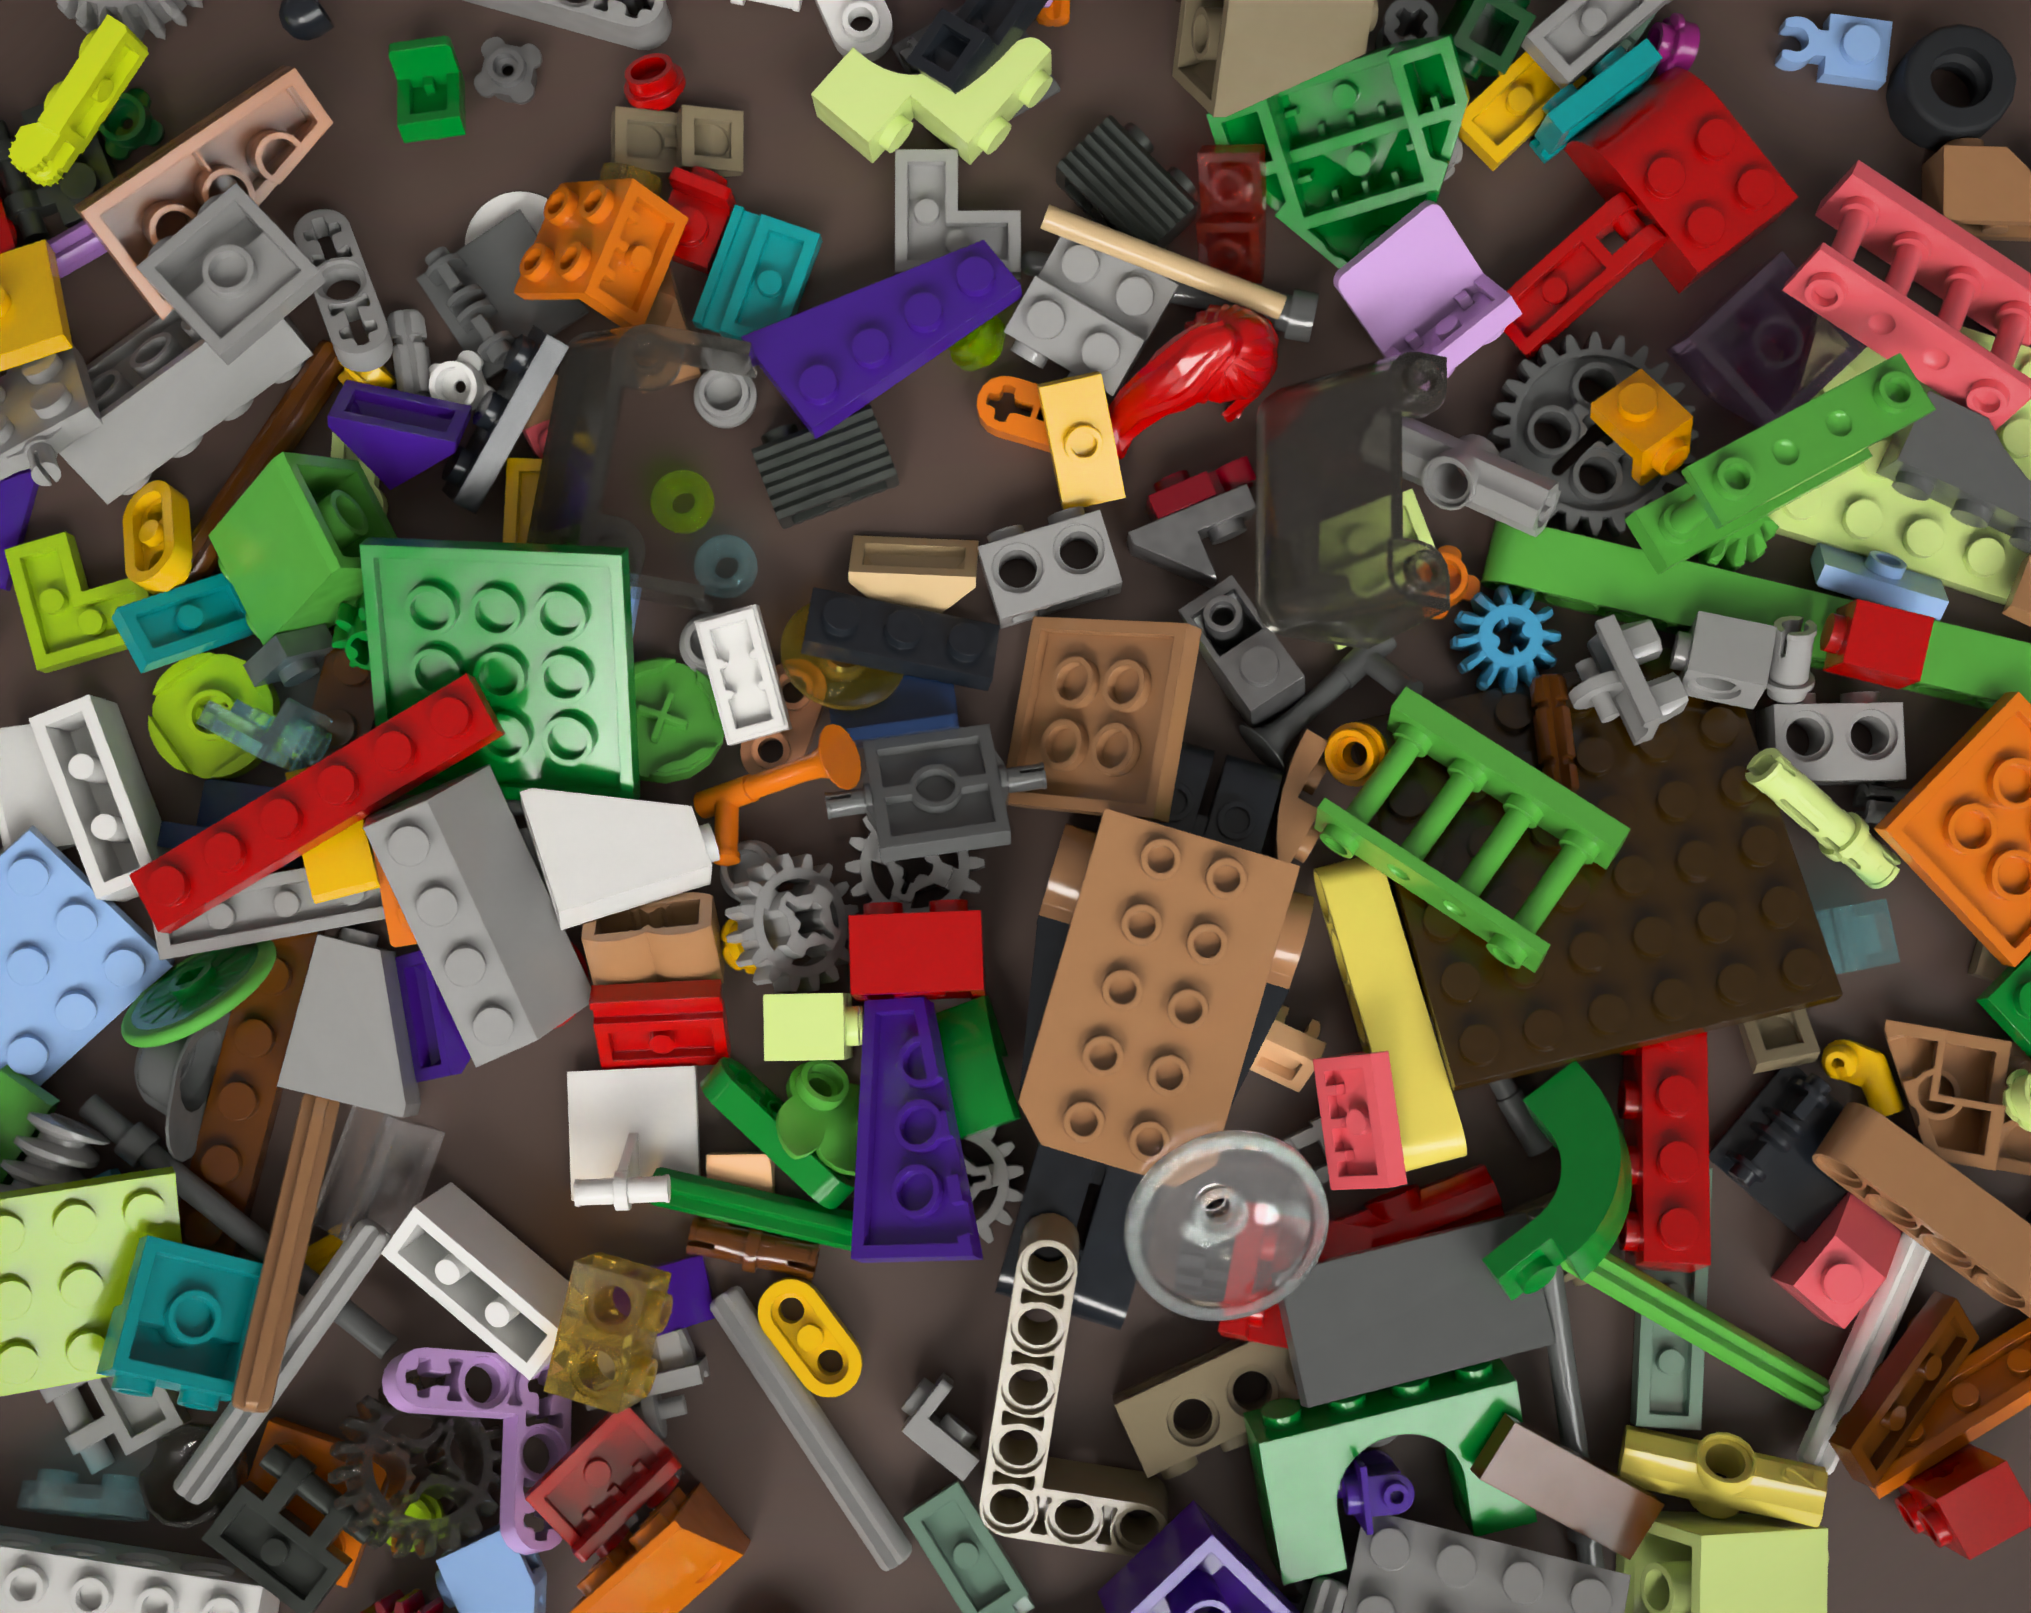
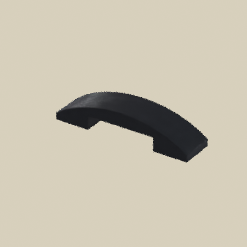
(967, 45)

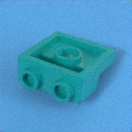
(180, 1323)

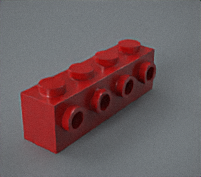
(1669, 1155)

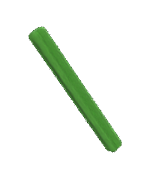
(1707, 1331)

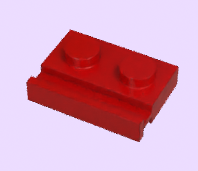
(660, 1024)

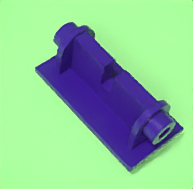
(1374, 1488)

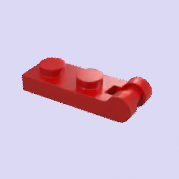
(1579, 273)

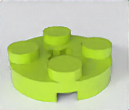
(180, 702)

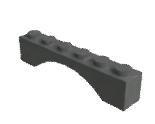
(1964, 466)

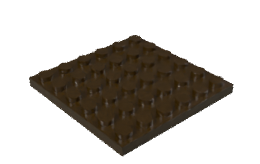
(1675, 939)

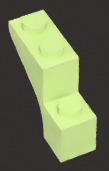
(876, 106)

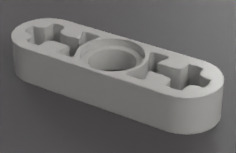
(363, 305)

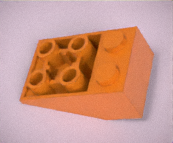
(668, 1560)

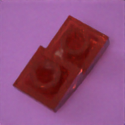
(1233, 209)

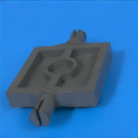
(936, 792)

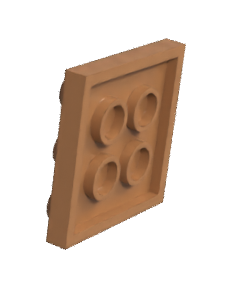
(1104, 714)

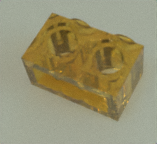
(595, 1325)

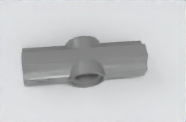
(1492, 483)

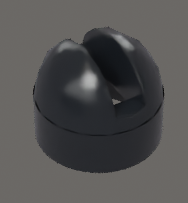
(304, 19)

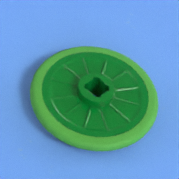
(196, 993)

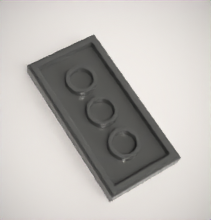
(1408, 1313)

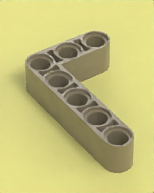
(1031, 1408)

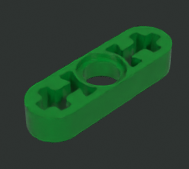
(754, 1111)

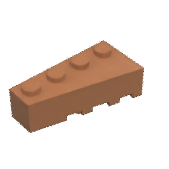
(243, 142)

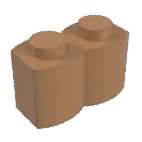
(657, 942)

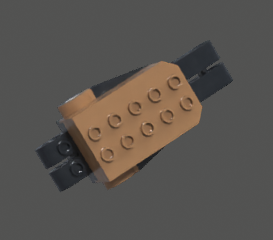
(1149, 1003)

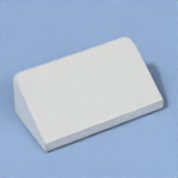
(28, 791)

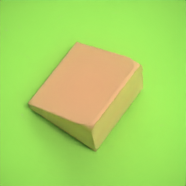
(743, 1169)

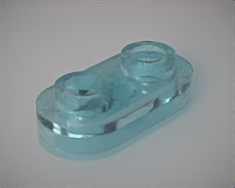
(59, 1494)

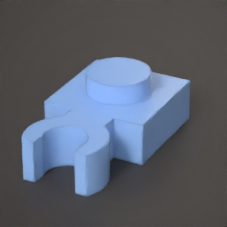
(1847, 49)

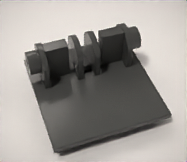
(478, 297)

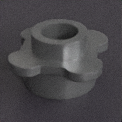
(518, 86)

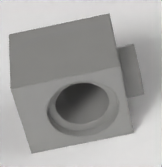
(1724, 659)

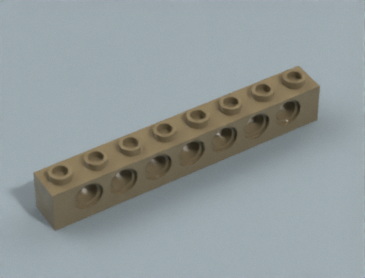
(1209, 1377)

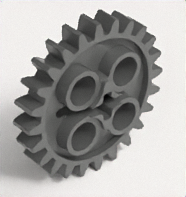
(1553, 397)

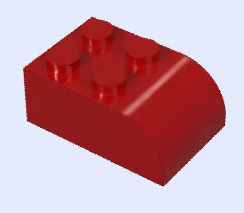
(1685, 171)

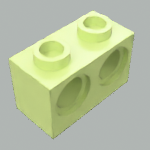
(811, 1026)

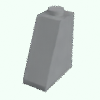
(352, 1028)

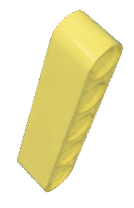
(1390, 1007)

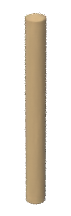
(1163, 262)

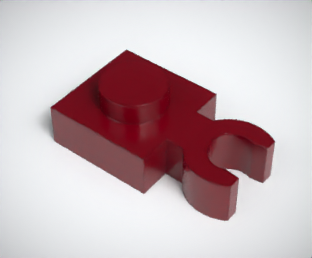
(1183, 491)

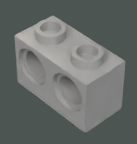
(1055, 583)
(1831, 754)

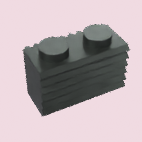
(1125, 186)
(825, 473)

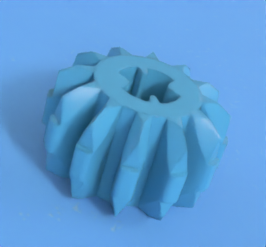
(1526, 635)

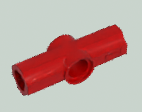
(1430, 1208)

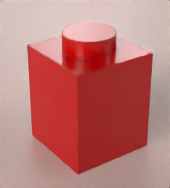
(1876, 643)

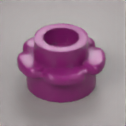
(1675, 41)

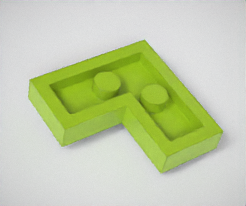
(59, 610)

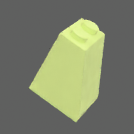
(1727, 1566)

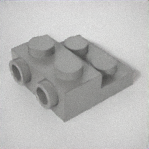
(231, 273)
(1089, 313)

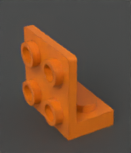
(602, 247)

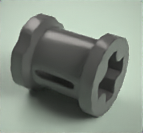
(1407, 17)

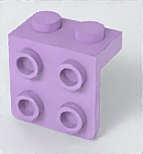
(1424, 290)

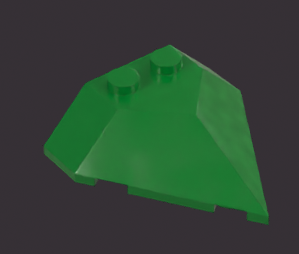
(1357, 142)

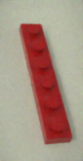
(317, 804)

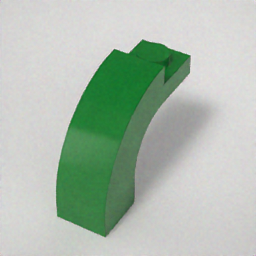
(1591, 1191)

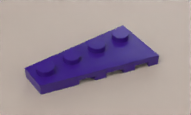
(872, 338)
(909, 1152)

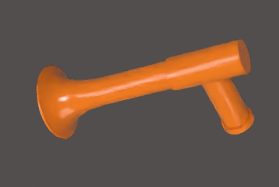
(832, 759)

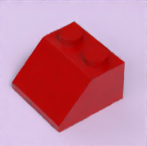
(917, 953)

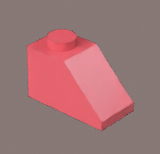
(1841, 1262)

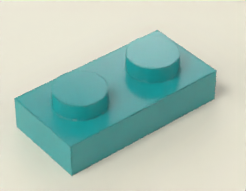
(182, 622)

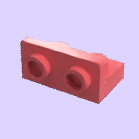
(1359, 1121)

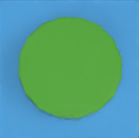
(675, 720)

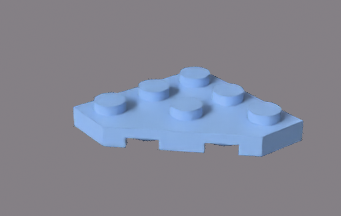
(62, 958)

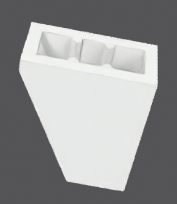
(614, 851)

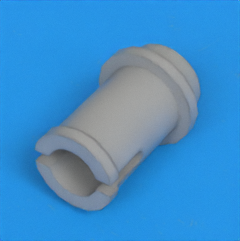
(1791, 660)

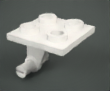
(628, 1127)

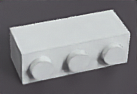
(100, 792)
(482, 1276)

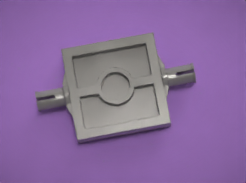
(43, 412)

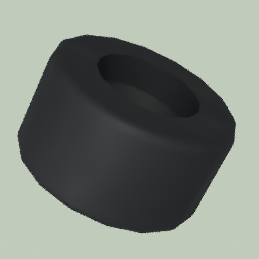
(1974, 58)

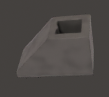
(1244, 654)

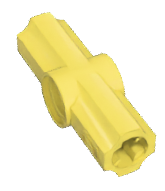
(1753, 1480)

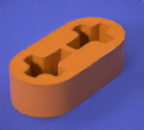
(1017, 428)

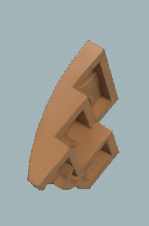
(1957, 1094)

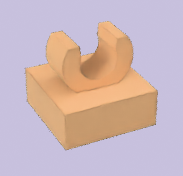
(1289, 1053)

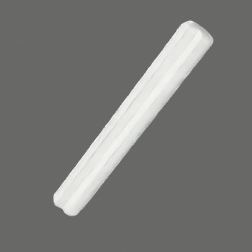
(1864, 1351)

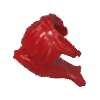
(1217, 359)

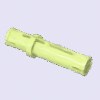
(1840, 833)

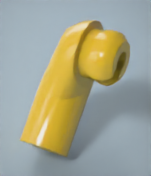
(1864, 1068)

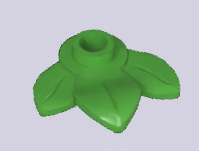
(820, 1115)

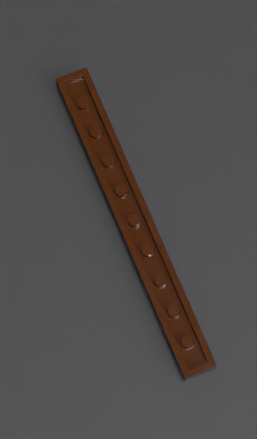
(246, 1078)

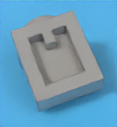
(943, 1439)

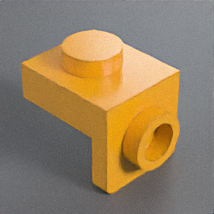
(1645, 425)

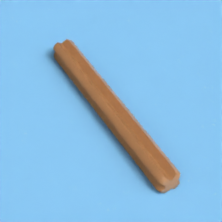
(285, 1255)

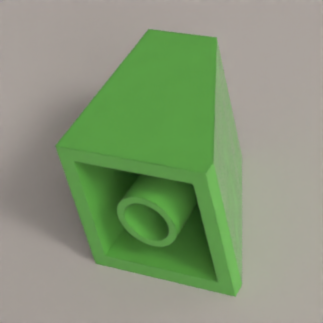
(297, 541)

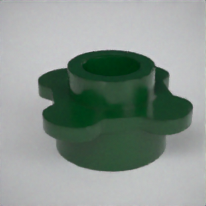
(145, 130)

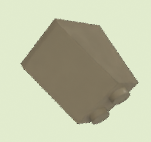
(1253, 49)

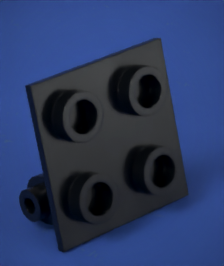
(1773, 1148)

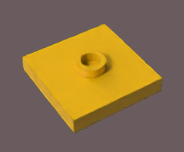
(31, 306)

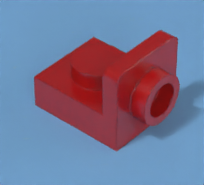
(708, 205)

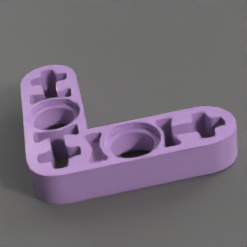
(508, 1401)

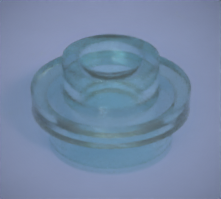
(712, 552)

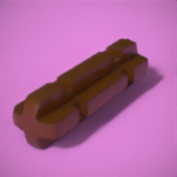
(1554, 729)

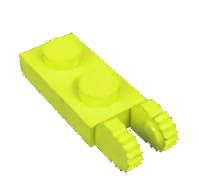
(79, 103)

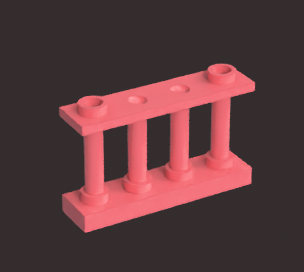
(1942, 259)

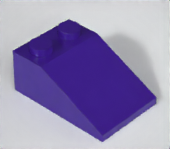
(1192, 1570)

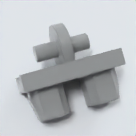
(1617, 685)
(676, 1370)

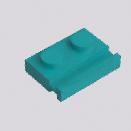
(1576, 110)
(756, 274)

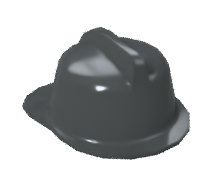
(179, 1081)

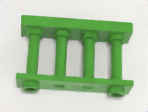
(1779, 463)
(1473, 766)

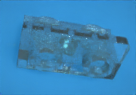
(289, 740)

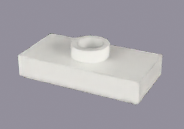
(743, 674)

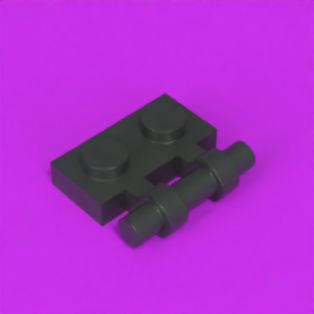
(29, 206)
(275, 1544)

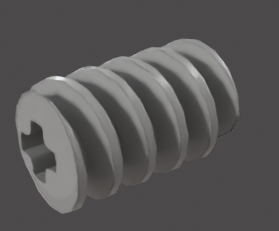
(54, 1153)

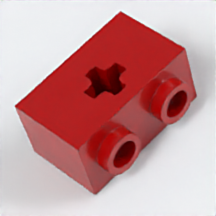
(1966, 1502)

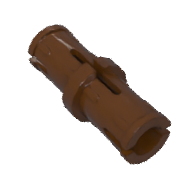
(752, 1248)

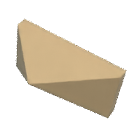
(914, 570)

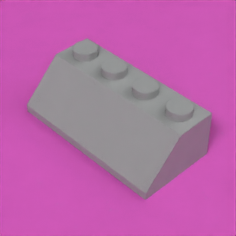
(167, 391)
(480, 913)

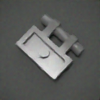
(131, 1418)

